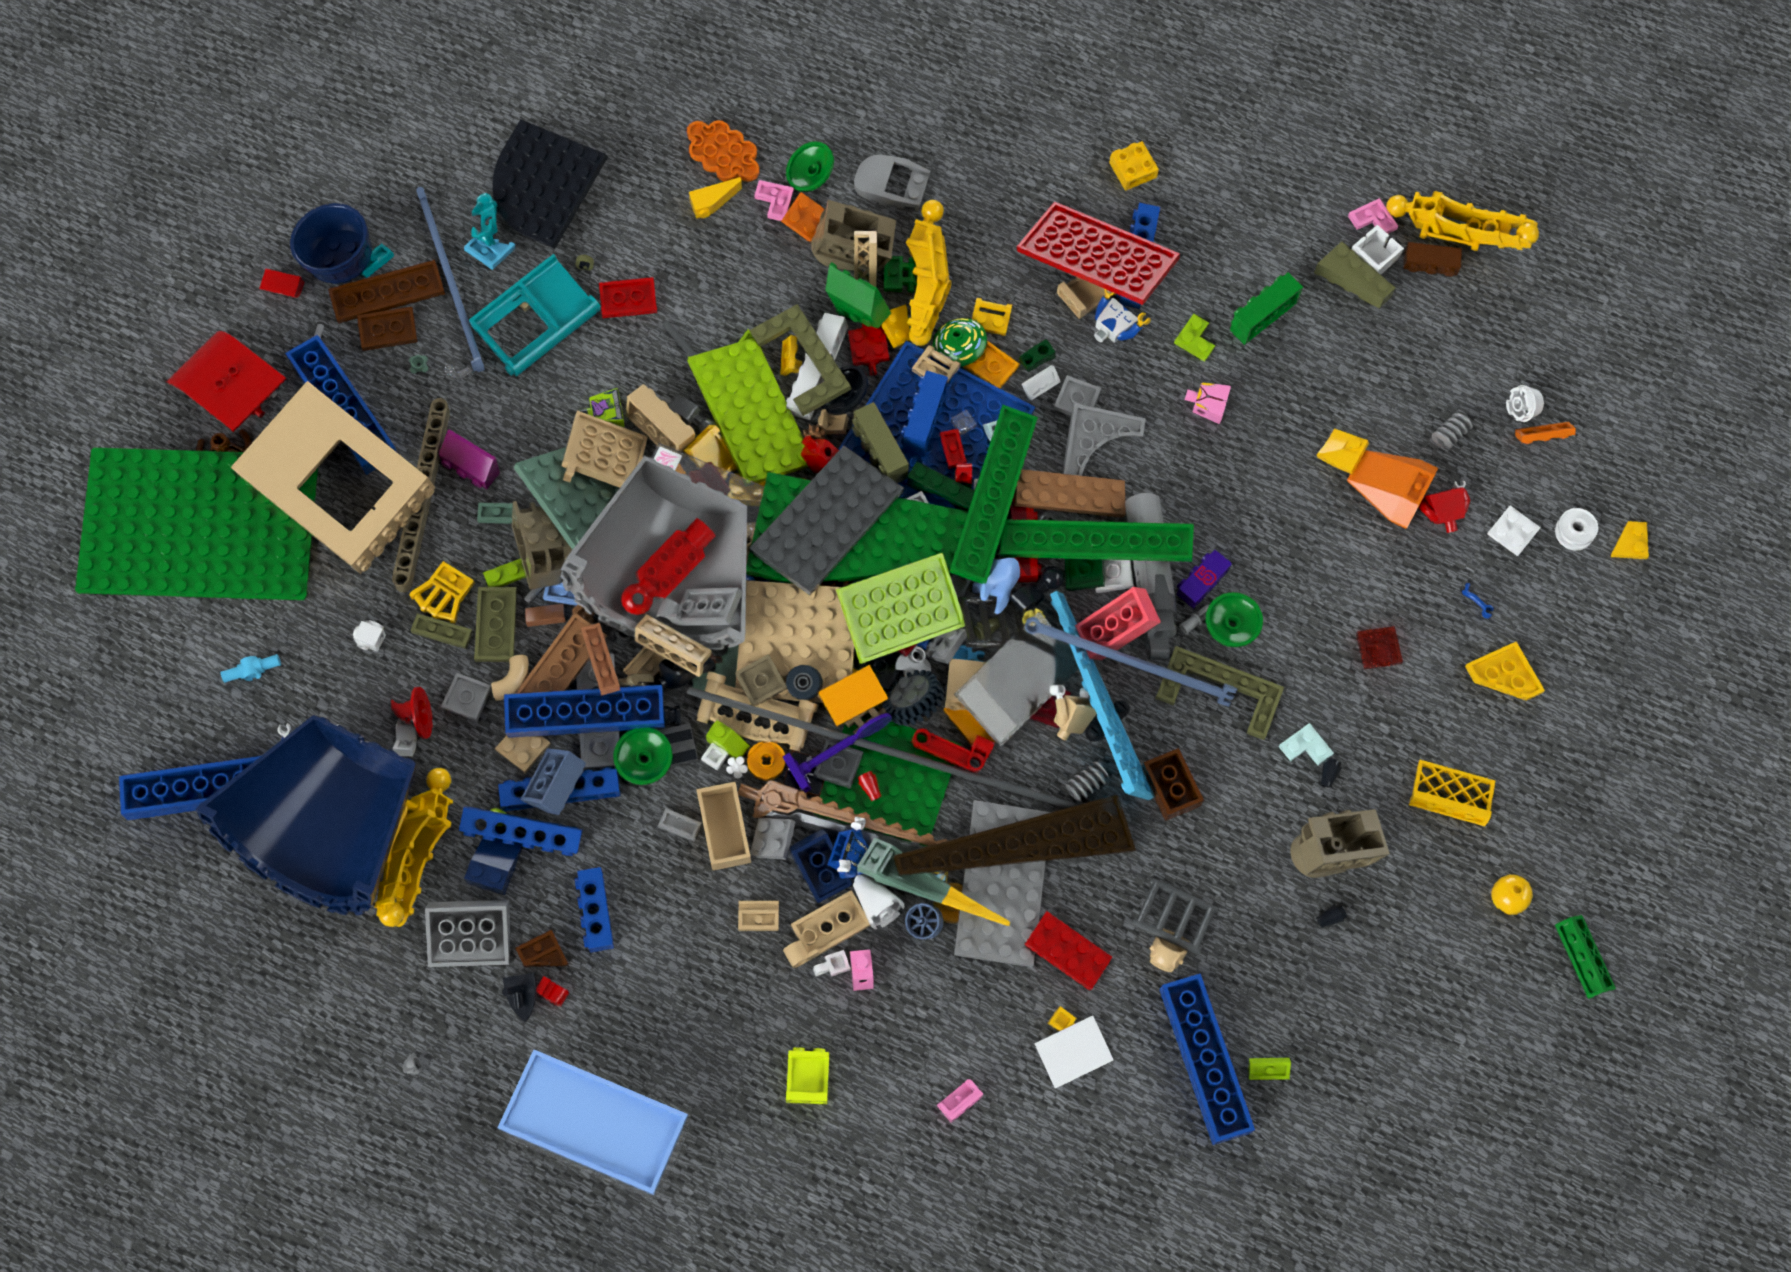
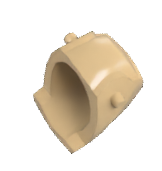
(1166, 955)

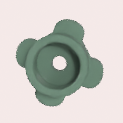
(418, 359)

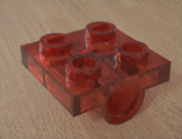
(1379, 647)

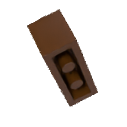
(1432, 259)

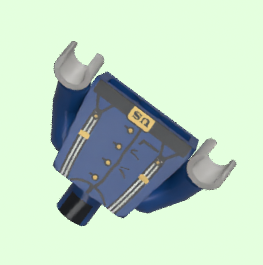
(849, 850)

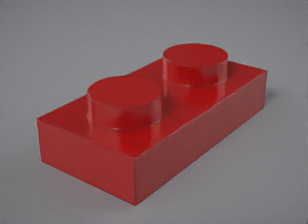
(952, 448)

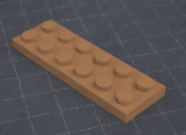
(1070, 493)
(561, 661)

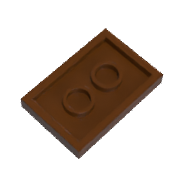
(387, 328)

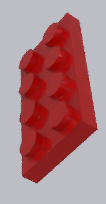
(1068, 950)

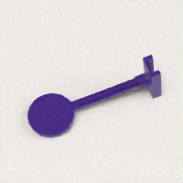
(799, 771)

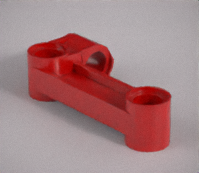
(954, 753)

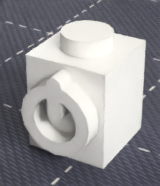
(369, 635)

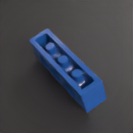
(603, 939)

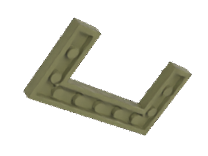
(834, 380)
(1266, 691)

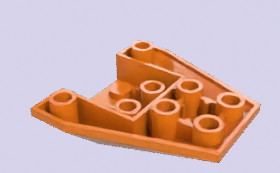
(1393, 484)

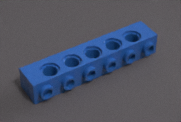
(1144, 214)
(609, 789)
(469, 828)

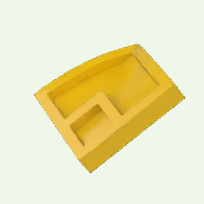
(1343, 451)

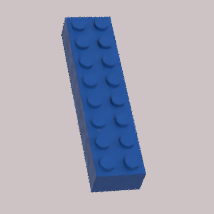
(317, 366)
(583, 711)
(176, 788)
(1206, 1059)

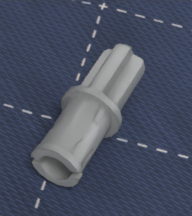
(1195, 620)

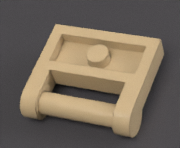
(925, 363)

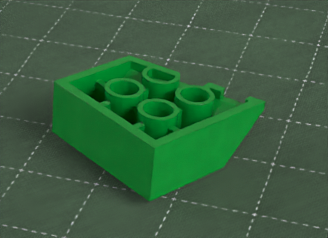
(856, 298)

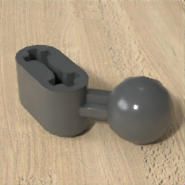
(690, 413)

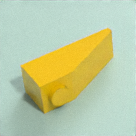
(711, 198)

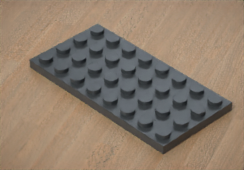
(826, 520)

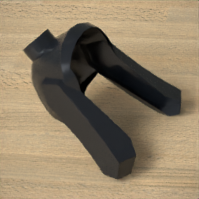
(673, 679)

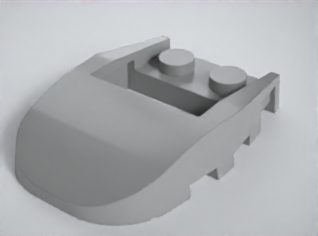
(874, 175)

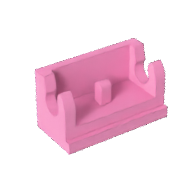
(960, 1100)

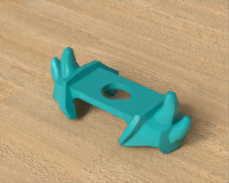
(486, 208)

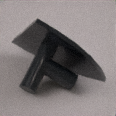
(521, 994)

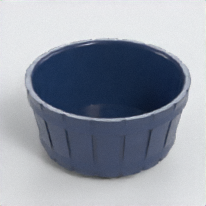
(332, 243)

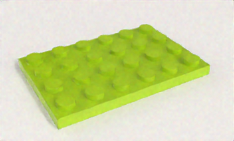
(900, 607)

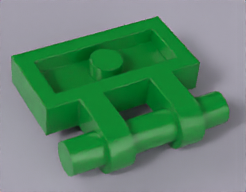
(893, 275)

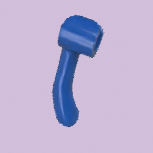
(1476, 599)

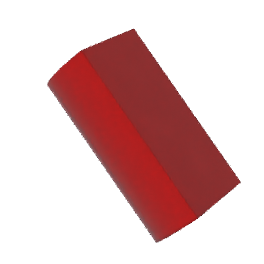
(282, 283)

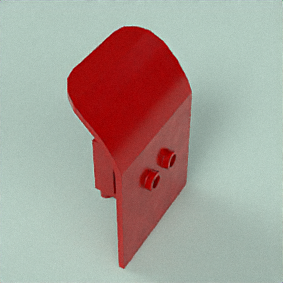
(227, 380)

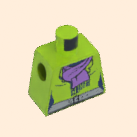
(606, 407)

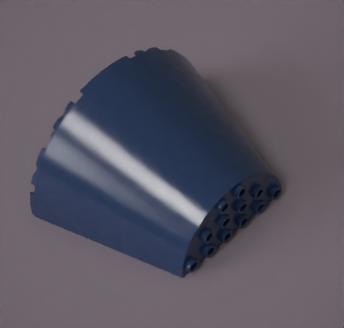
(315, 814)

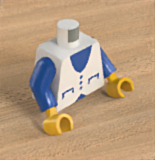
(1116, 321)

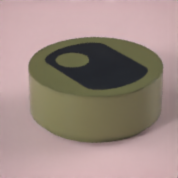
(584, 262)

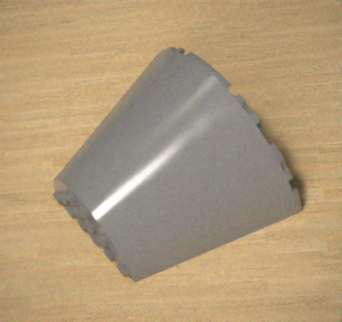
(634, 525)

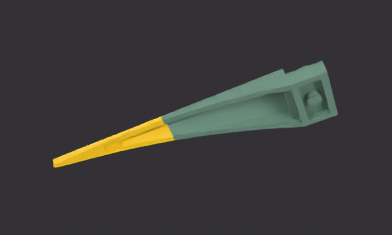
(880, 864)

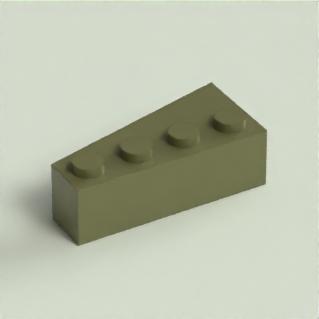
(1355, 275)

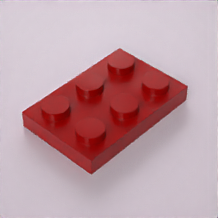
(628, 297)

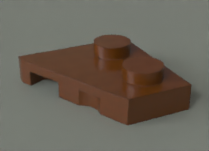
(542, 952)

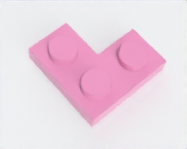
(778, 195)
(1374, 213)

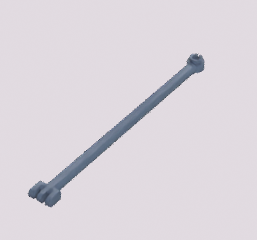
(477, 363)
(1221, 693)

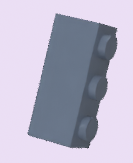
(553, 781)

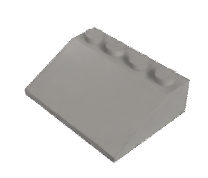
(468, 933)

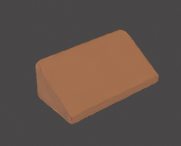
(545, 615)

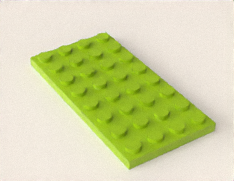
(749, 410)

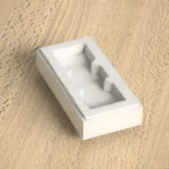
(1041, 382)

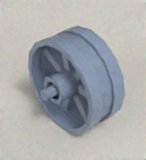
(924, 921)

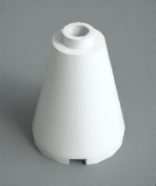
(877, 901)

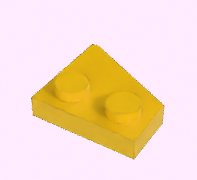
(896, 326)
(1632, 542)

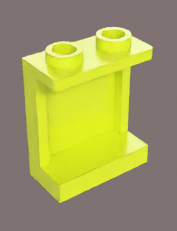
(807, 1076)

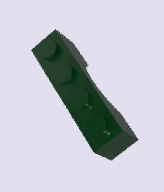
(930, 481)

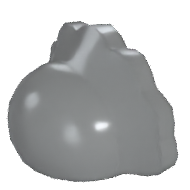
(409, 1065)

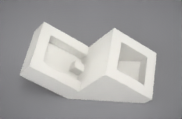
(405, 739)

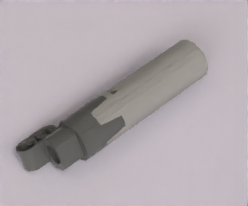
(1155, 578)

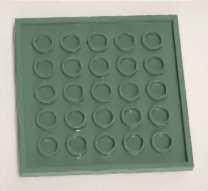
(568, 505)

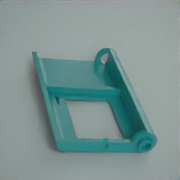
(553, 298)

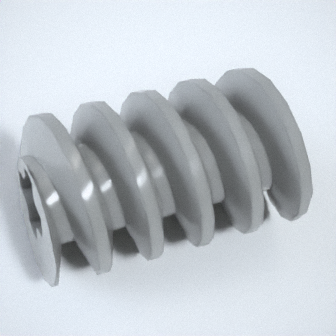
(1452, 430)
(1086, 781)

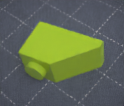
(727, 739)

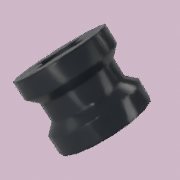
(672, 715)

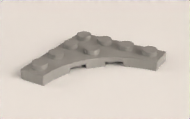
(1092, 428)

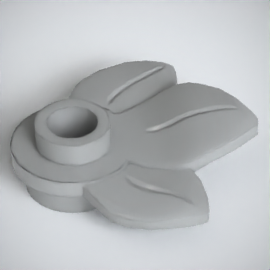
(910, 664)

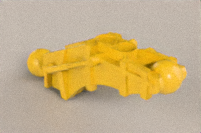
(1479, 226)
(933, 282)
(417, 834)

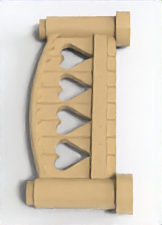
(795, 737)

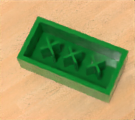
(1265, 308)

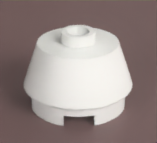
(1524, 403)

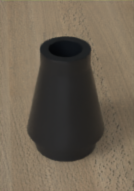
(1330, 771)
(1332, 915)

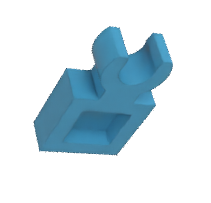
(966, 653)

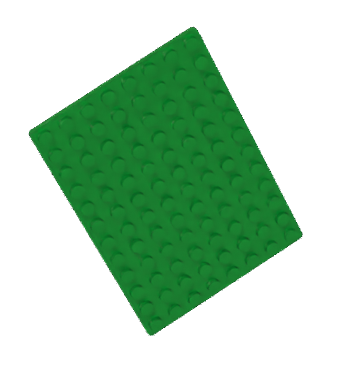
(187, 529)

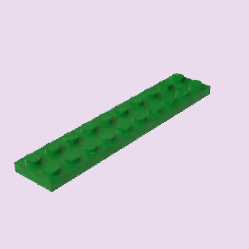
(993, 495)
(1097, 540)

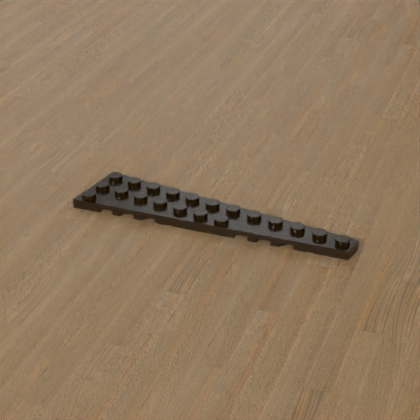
(1064, 834)

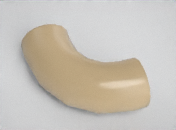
(514, 679)

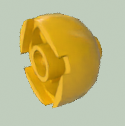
(1512, 894)

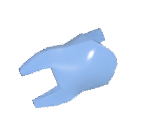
(1001, 580)

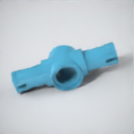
(250, 668)

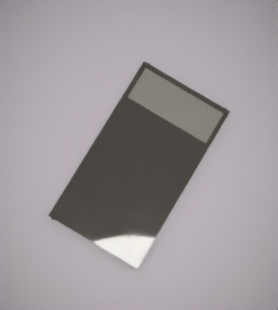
(1017, 681)

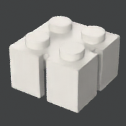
(1374, 250)

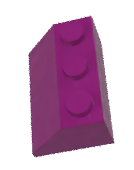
(468, 460)

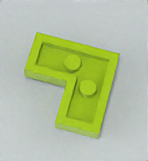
(1191, 339)

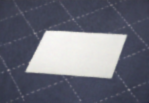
(1074, 1051)

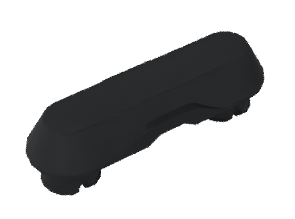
(1095, 731)

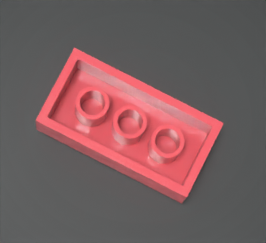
(1119, 621)

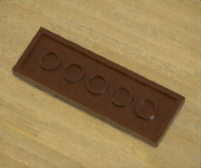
(386, 291)

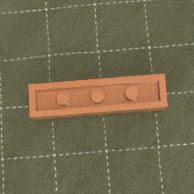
(600, 659)

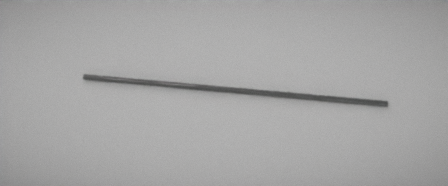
(881, 748)

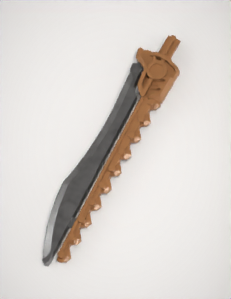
(787, 799)

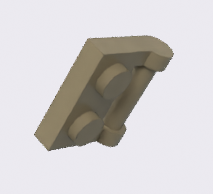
(636, 680)

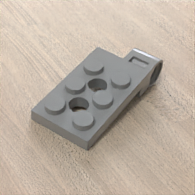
(691, 611)

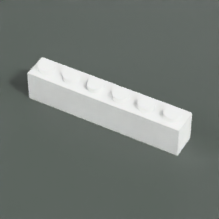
(831, 332)

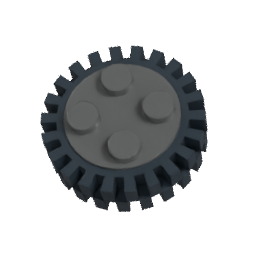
(913, 697)

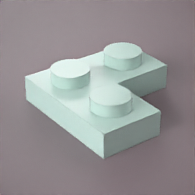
(1306, 740)

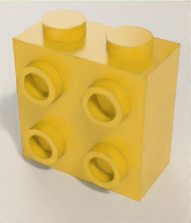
(1133, 165)

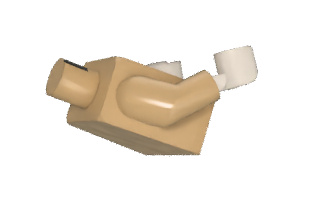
(1072, 711)

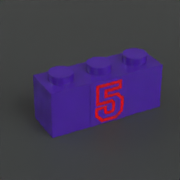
(1203, 578)

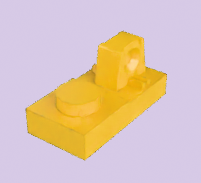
(789, 363)

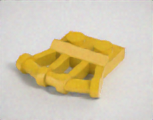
(451, 582)

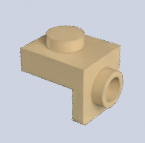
(833, 423)

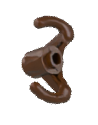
(222, 443)

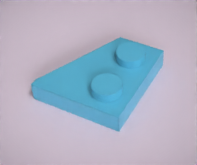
(489, 255)

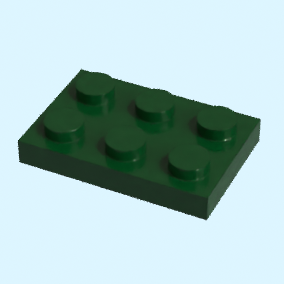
(1084, 574)

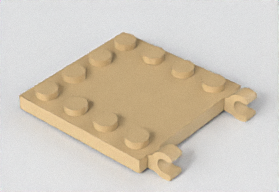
(602, 450)

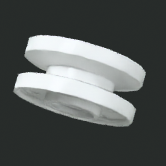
(1581, 520)

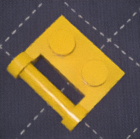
(991, 322)

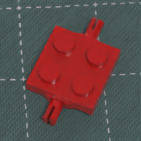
(868, 347)

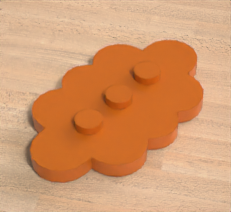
(723, 151)

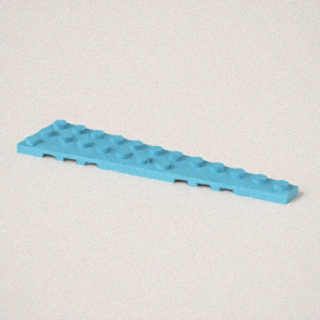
(1130, 769)

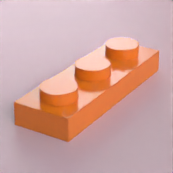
(1545, 432)

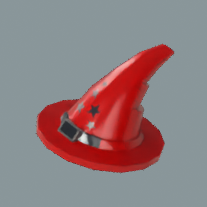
(416, 712)

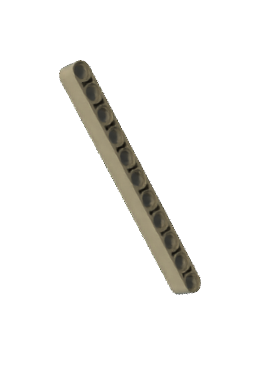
(419, 520)

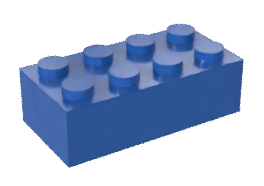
(924, 413)

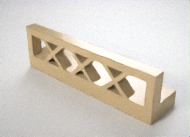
(872, 256)
(672, 642)

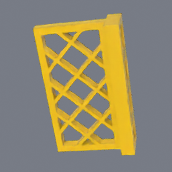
(1453, 808)

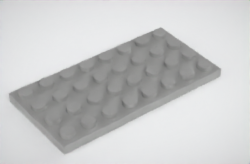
(1006, 890)

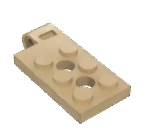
(815, 941)

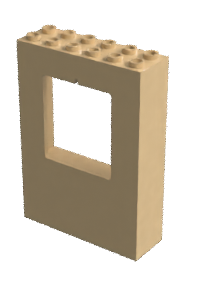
(298, 444)

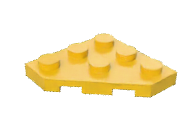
(1506, 672)

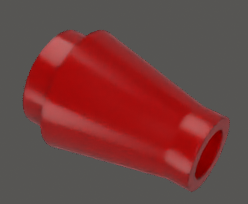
(870, 785)

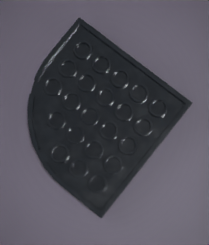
(543, 181)

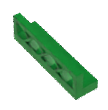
(1584, 957)

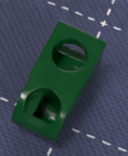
(1037, 355)

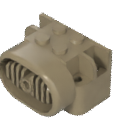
(835, 235)
(539, 546)
(1339, 843)

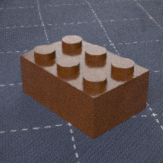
(1172, 784)

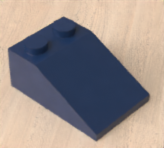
(812, 860)
(493, 865)

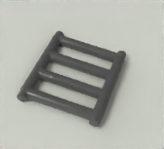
(1158, 929)

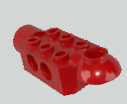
(668, 566)

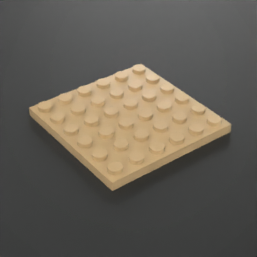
(796, 632)

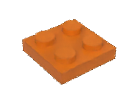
(803, 216)

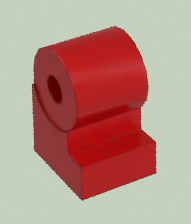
(551, 991)

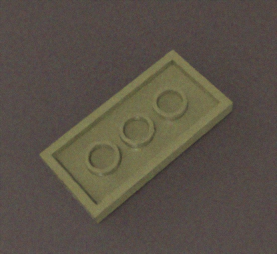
(495, 624)

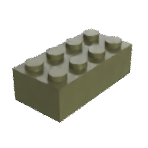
(879, 443)

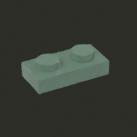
(495, 513)

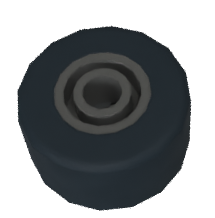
(804, 682)

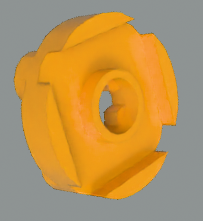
(766, 750)

